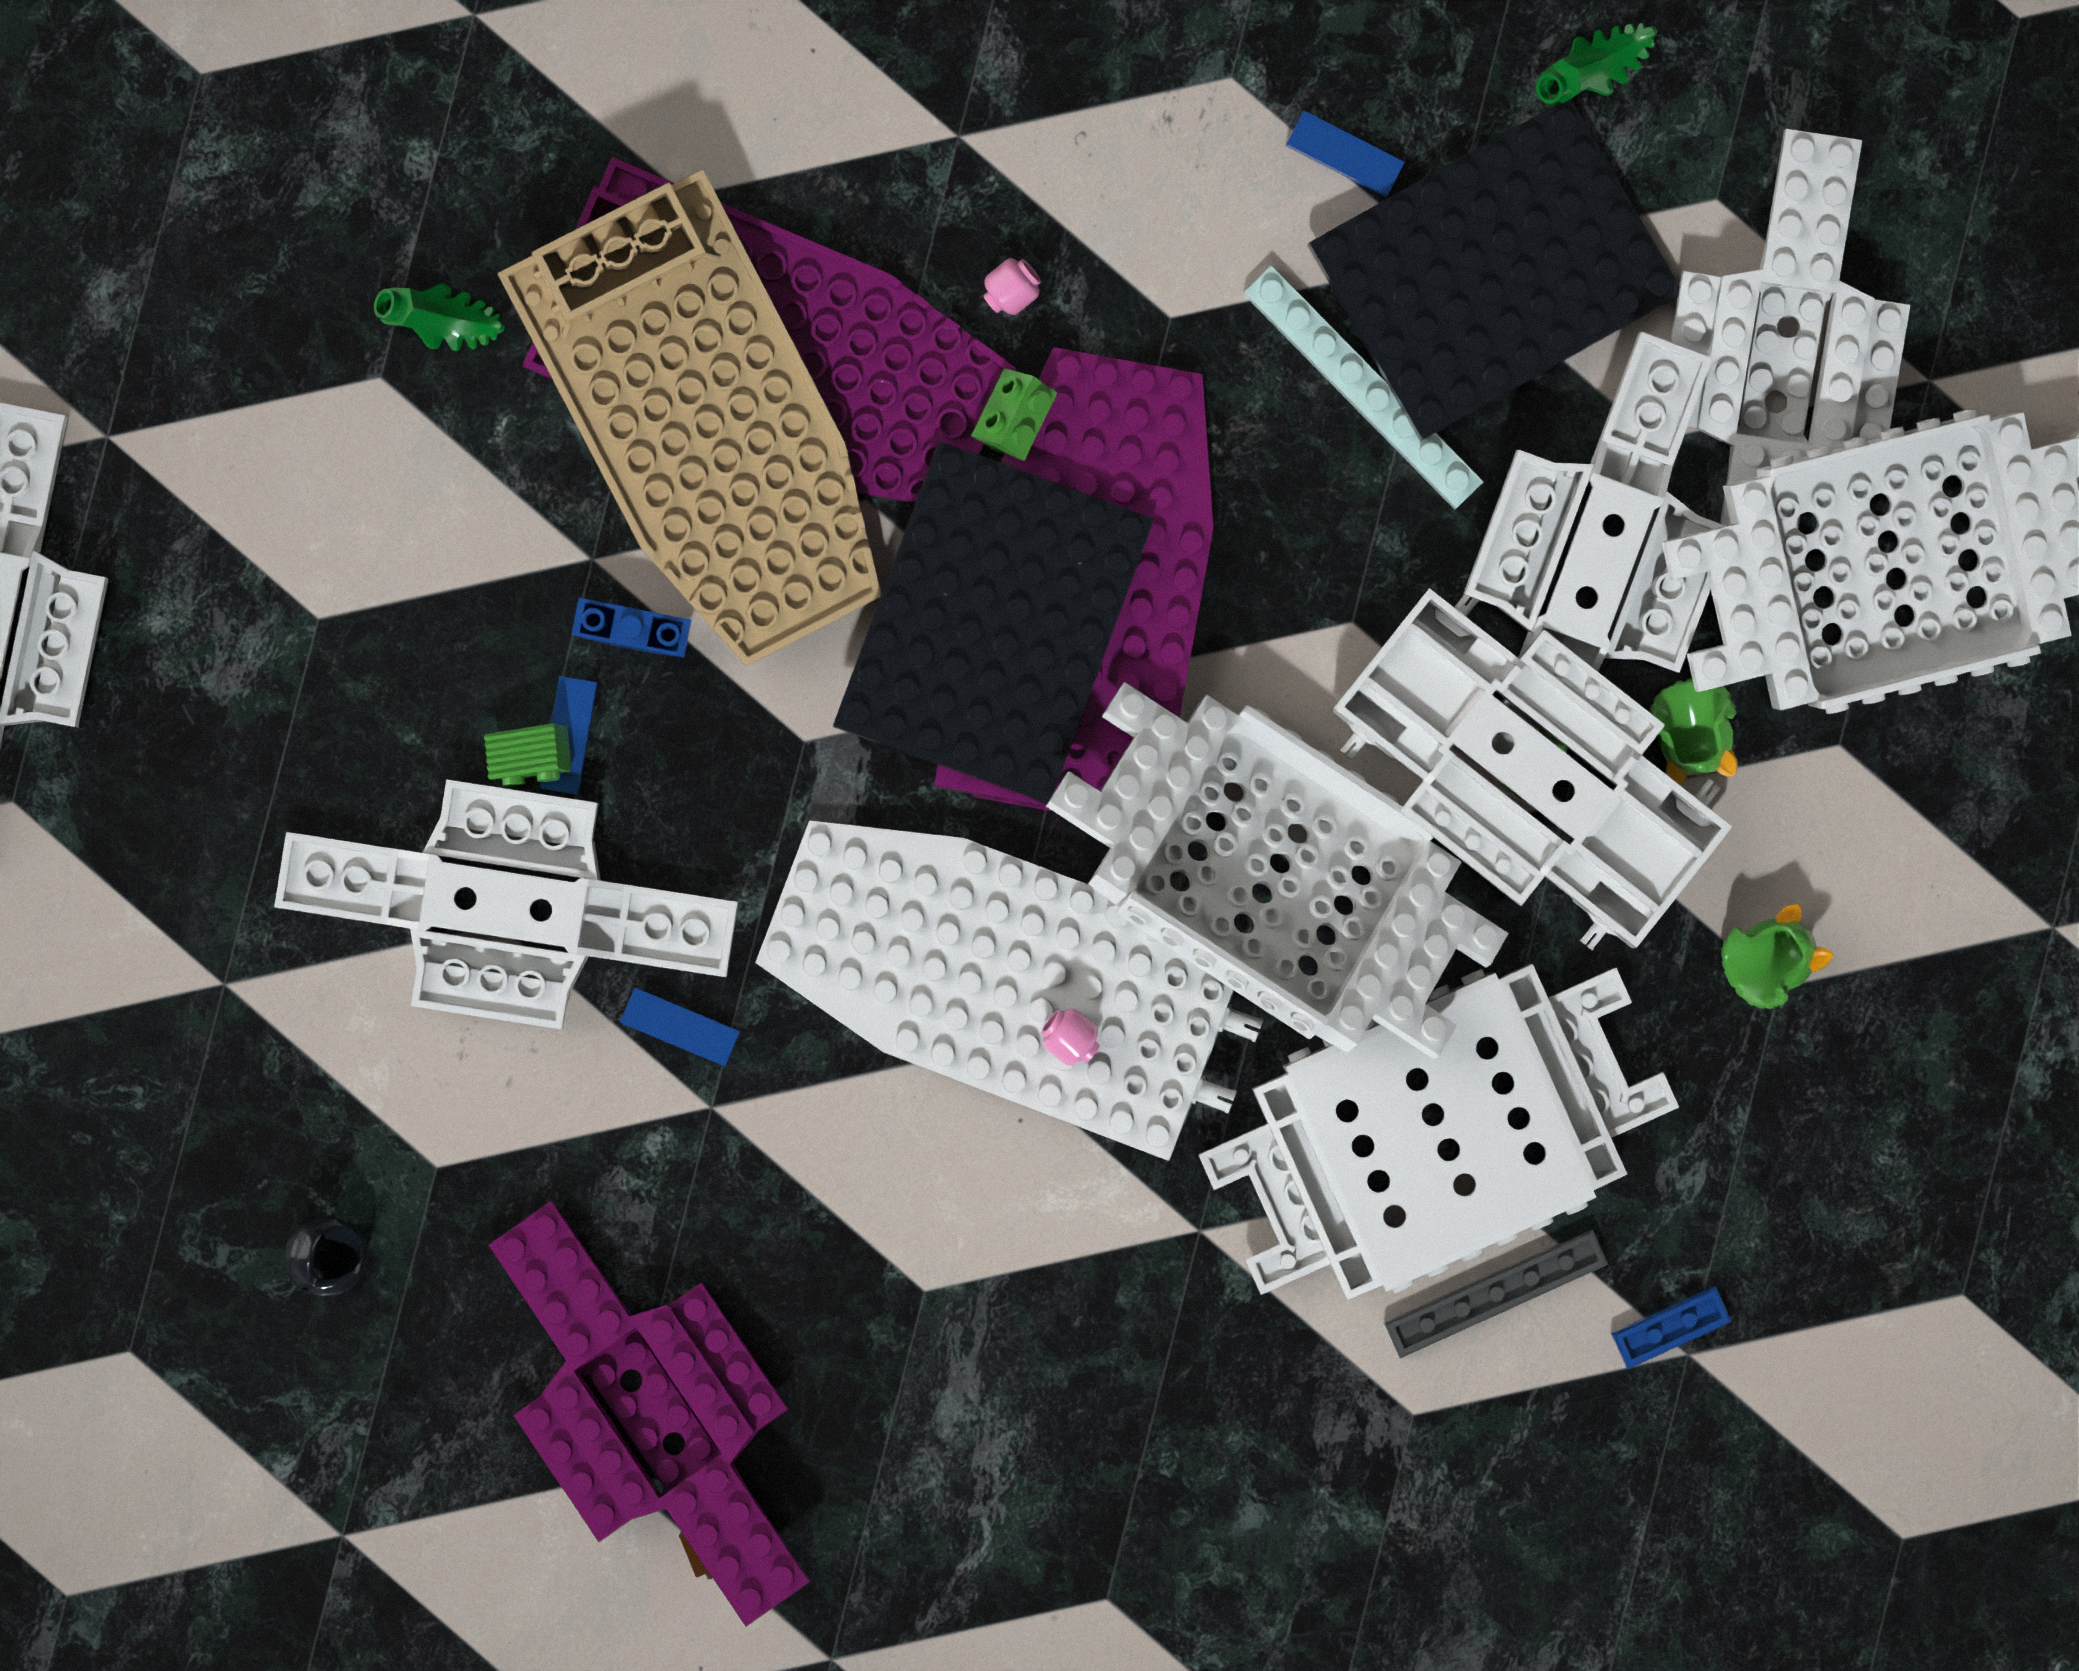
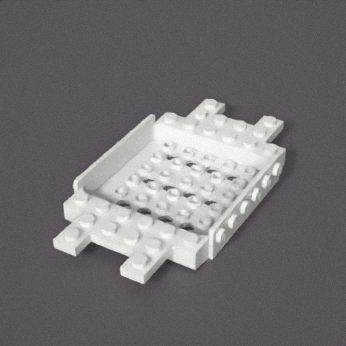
(2020, 527)
(1383, 951)
(1320, 1188)

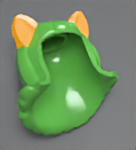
(1695, 731)
(1772, 958)

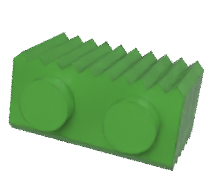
(528, 754)

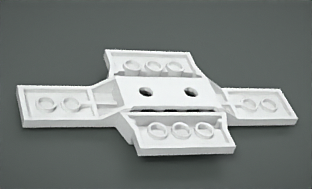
(1796, 280)
(1637, 604)
(58, 605)
(495, 976)

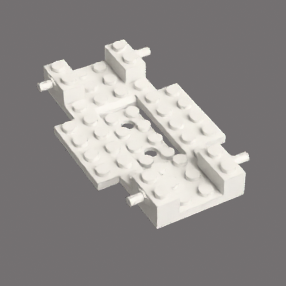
(1629, 843)

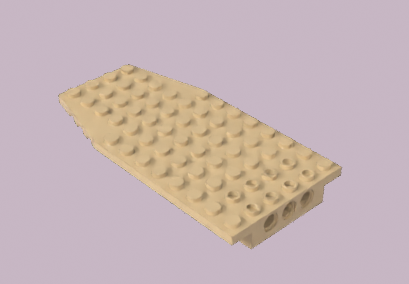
(701, 415)

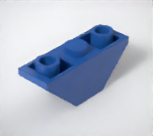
(631, 628)

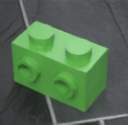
(1014, 414)

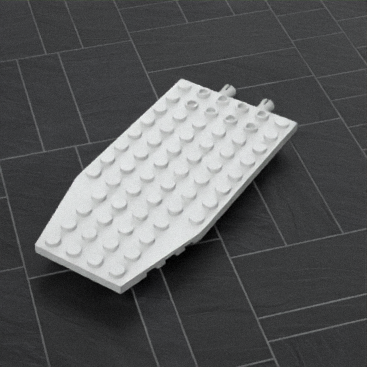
(968, 955)

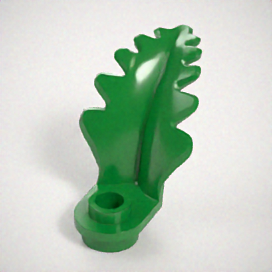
(1596, 64)
(439, 316)

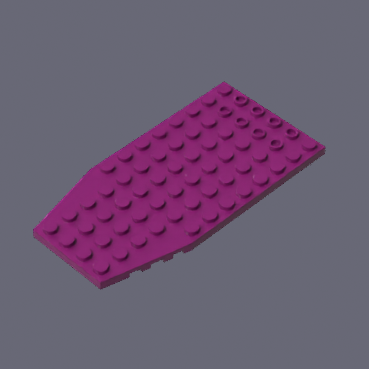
(875, 350)
(1142, 444)

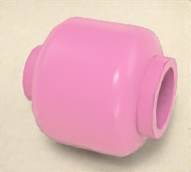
(1011, 286)
(1070, 1036)

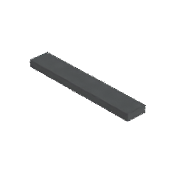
(1495, 1293)

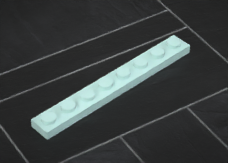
(1360, 386)

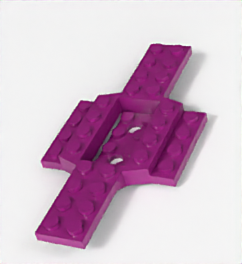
(708, 1369)

